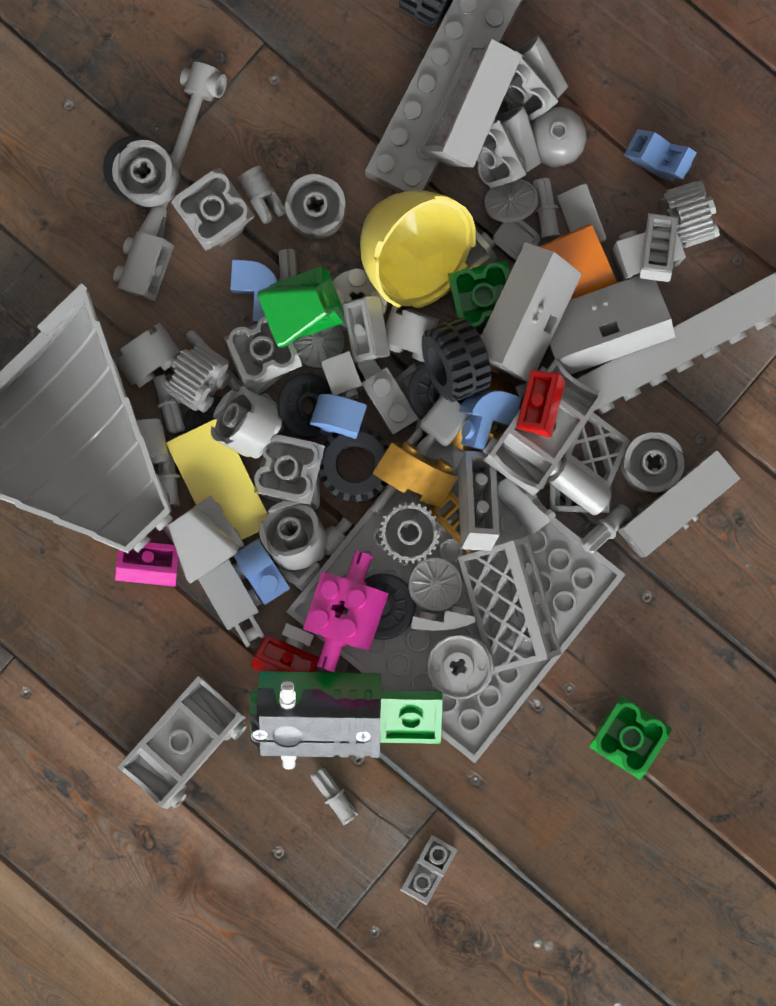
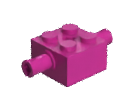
(327, 609)

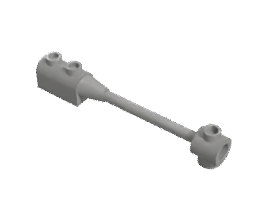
(148, 250)

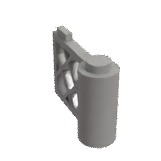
(581, 481)

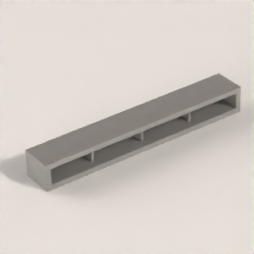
(692, 338)

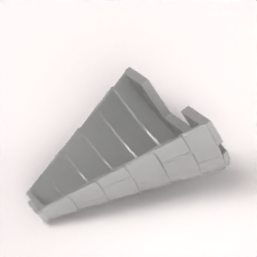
(73, 435)

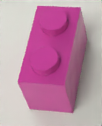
(151, 565)

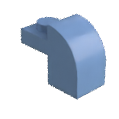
(659, 156)
(249, 278)
(483, 410)
(338, 415)
(261, 571)

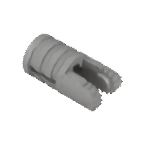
(259, 189)

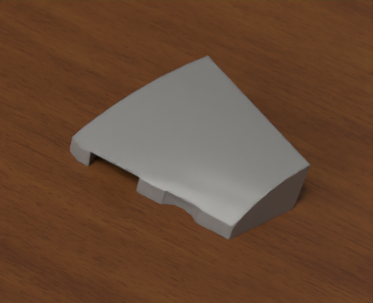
(524, 506)

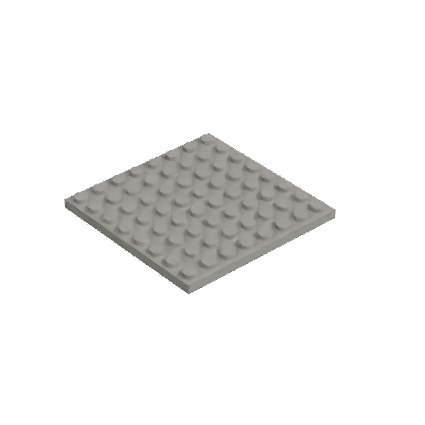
(571, 580)

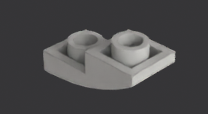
(455, 619)
(429, 869)

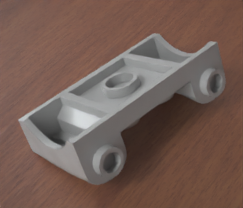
(531, 457)
(182, 742)

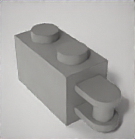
(386, 397)
(232, 599)

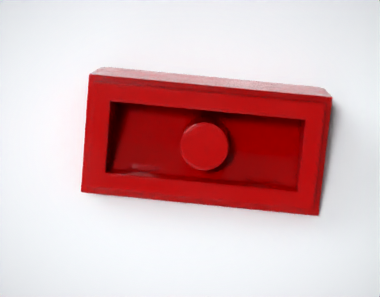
(541, 402)
(282, 657)

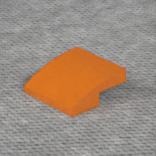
(585, 254)

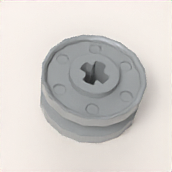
(455, 649)

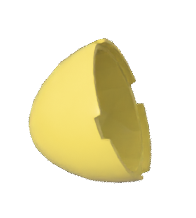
(414, 244)

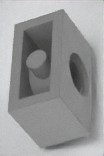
(342, 376)

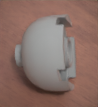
(559, 136)

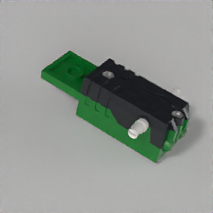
(337, 715)

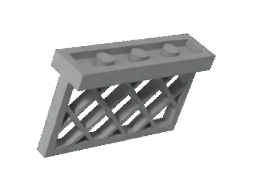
(531, 598)

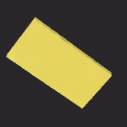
(220, 473)

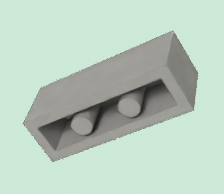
(477, 502)

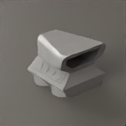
(536, 80)
(508, 149)
(213, 209)
(258, 357)
(290, 471)
(203, 538)

